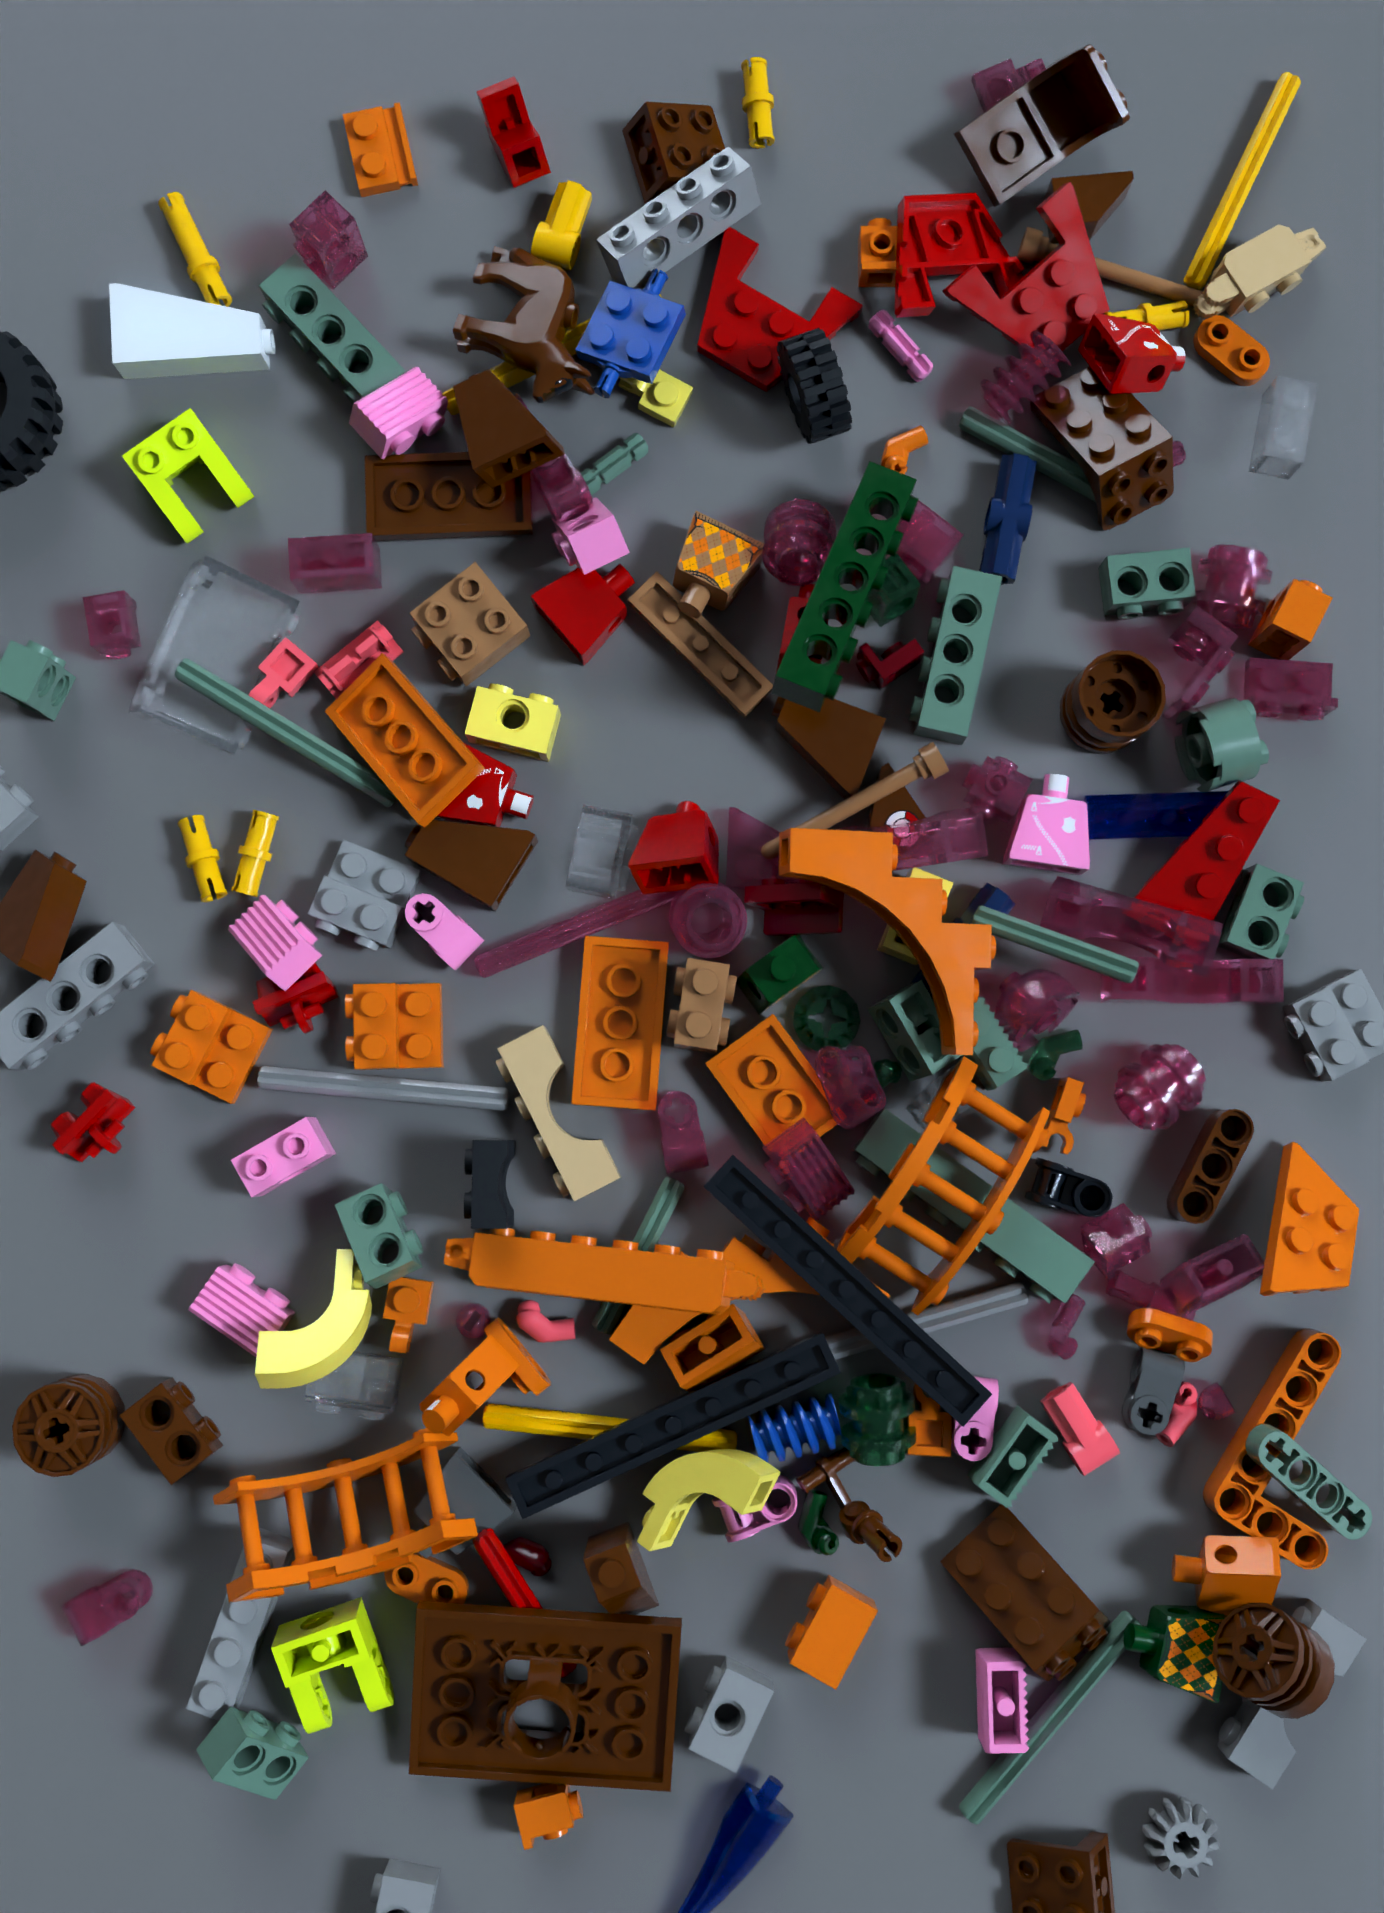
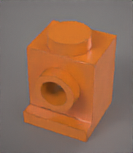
(877, 265)
(546, 1811)

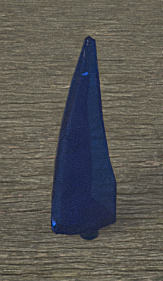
(741, 1842)

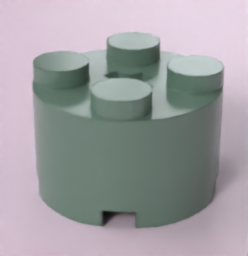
(1220, 744)

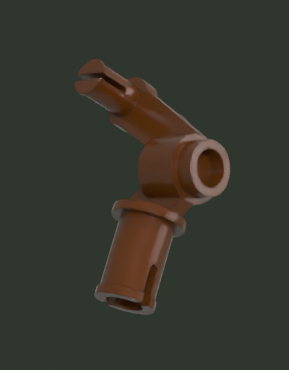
(856, 1518)

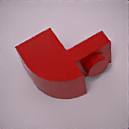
(512, 132)

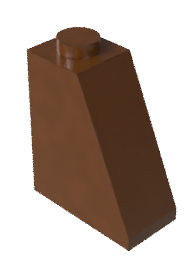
(501, 431)
(832, 741)
(471, 856)
(40, 913)
(619, 1572)

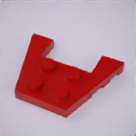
(945, 238)
(1054, 295)
(745, 325)

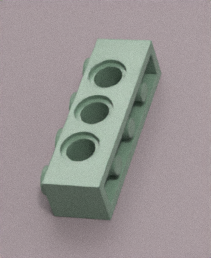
(296, 286)
(978, 595)

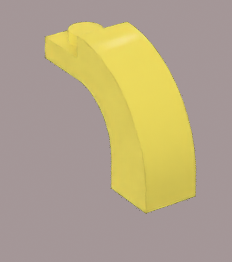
(316, 1350)
(728, 1474)

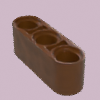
(1228, 1156)

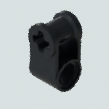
(1066, 1188)

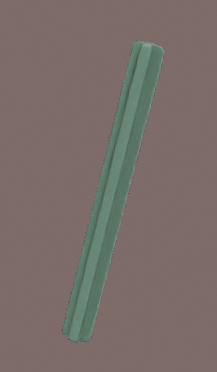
(284, 731)
(1047, 1721)

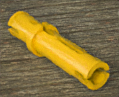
(201, 266)

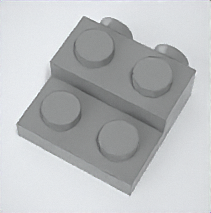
(364, 896)
(1337, 1026)

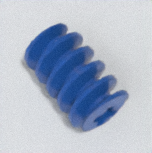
(796, 1429)

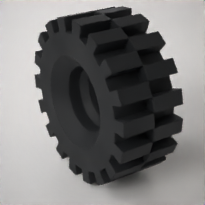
(814, 385)

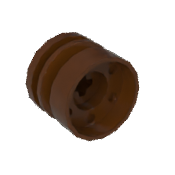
(1126, 684)
(93, 1418)
(1273, 1660)

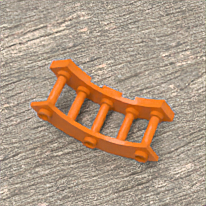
(914, 1170)
(356, 1558)

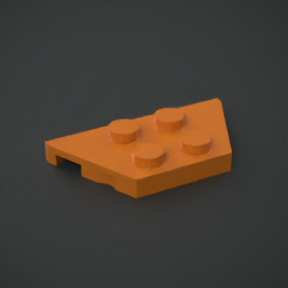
(1309, 1229)

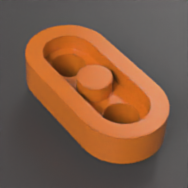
(1229, 353)
(1170, 1334)
(530, 1374)
(427, 1577)

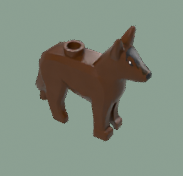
(534, 328)

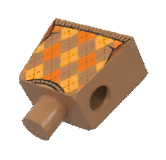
(714, 565)

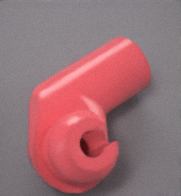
(540, 1327)
(1182, 1415)

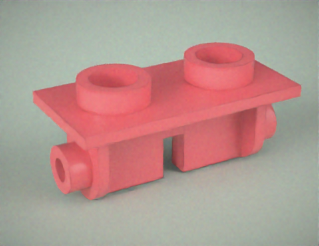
(356, 657)

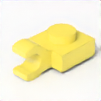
(661, 399)

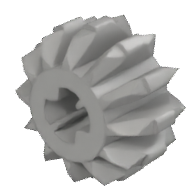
(1194, 1827)

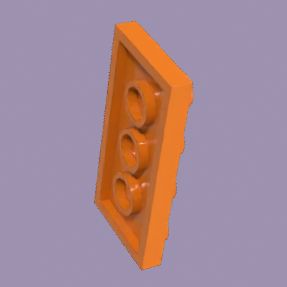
(404, 740)
(620, 1023)

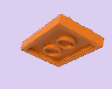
(771, 1082)

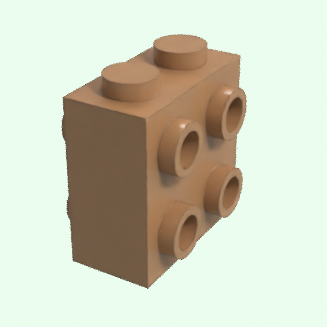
(468, 625)
(703, 991)

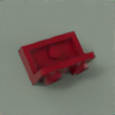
(797, 907)

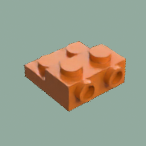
(395, 1026)
(210, 1046)

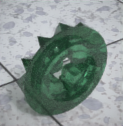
(813, 1003)

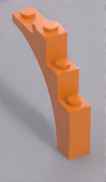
(913, 907)
(646, 1328)

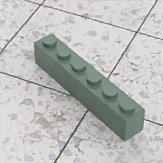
(1019, 1241)

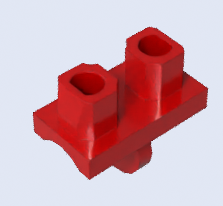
(298, 1002)
(95, 1126)

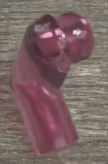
(1061, 1326)

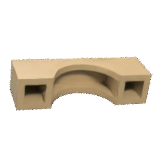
(532, 1065)

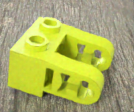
(172, 452)
(323, 1642)

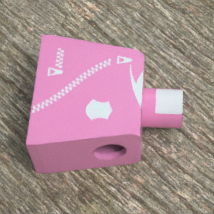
(1050, 831)

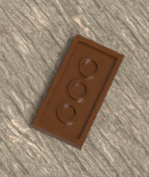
(442, 499)

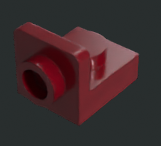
(895, 662)

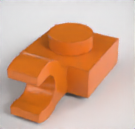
(1066, 1104)
(407, 1304)

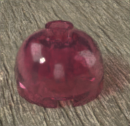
(1033, 1004)

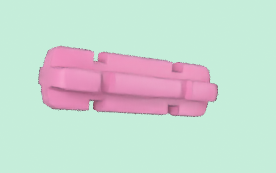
(900, 345)

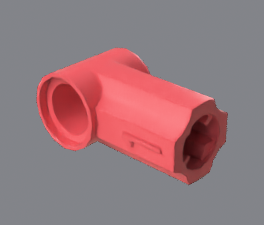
(1084, 1437)

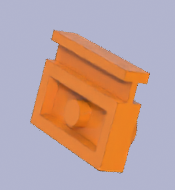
(380, 149)

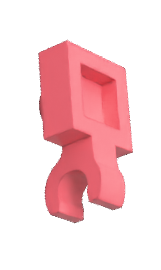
(285, 670)

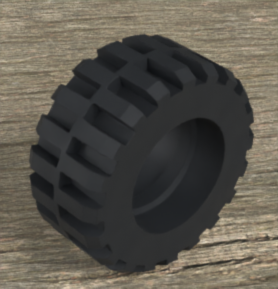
(29, 413)

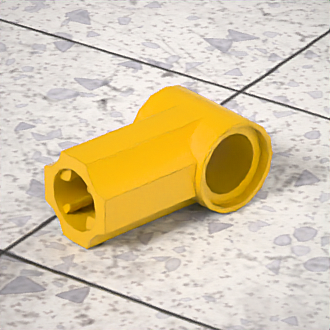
(559, 236)

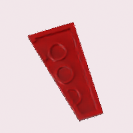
(1212, 857)

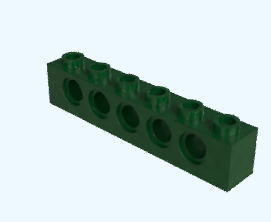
(881, 493)

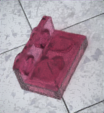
(1289, 688)

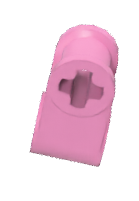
(447, 934)
(981, 1424)
(759, 1520)

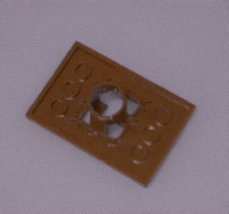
(465, 1690)

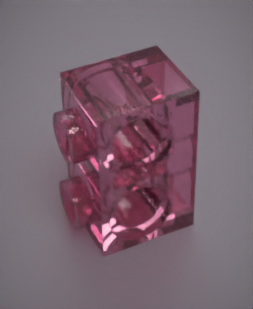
(328, 240)

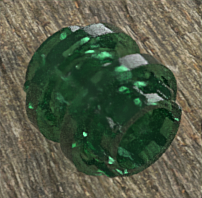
(877, 1426)

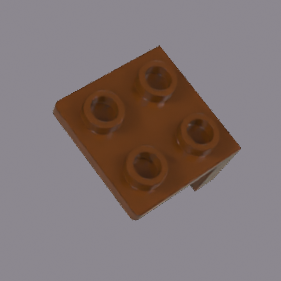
(670, 143)
(1061, 1876)

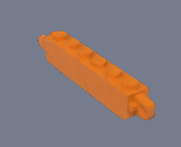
(602, 1273)

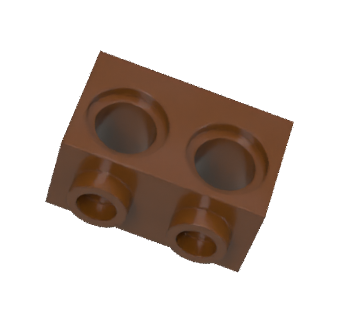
(163, 1438)

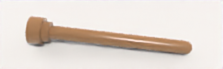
(1036, 247)
(926, 764)

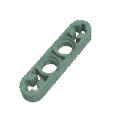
(1309, 1482)

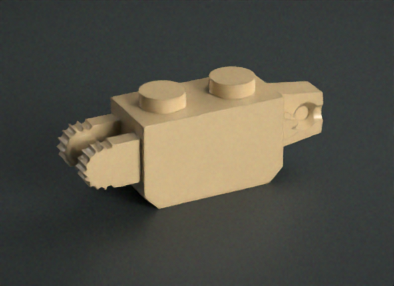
(1258, 270)

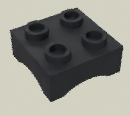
(488, 1201)

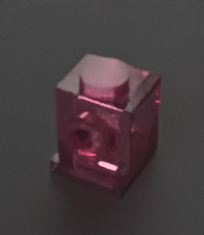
(106, 612)
(1115, 1239)

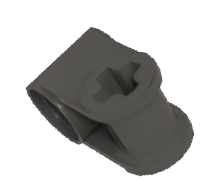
(1153, 1386)

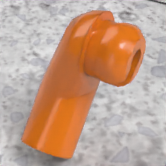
(898, 448)

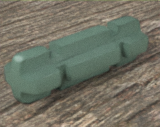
(615, 462)

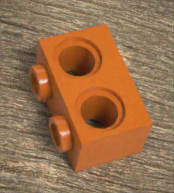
(1290, 620)

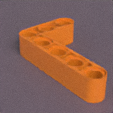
(1291, 1413)

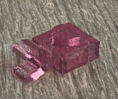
(1002, 79)

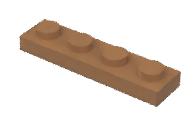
(701, 645)

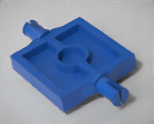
(630, 332)

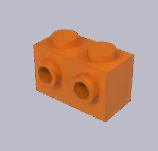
(711, 1348)
(830, 1631)

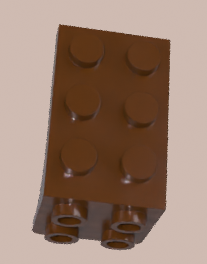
(1042, 123)
(1114, 443)
(1026, 1594)

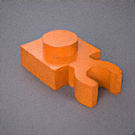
(932, 1428)

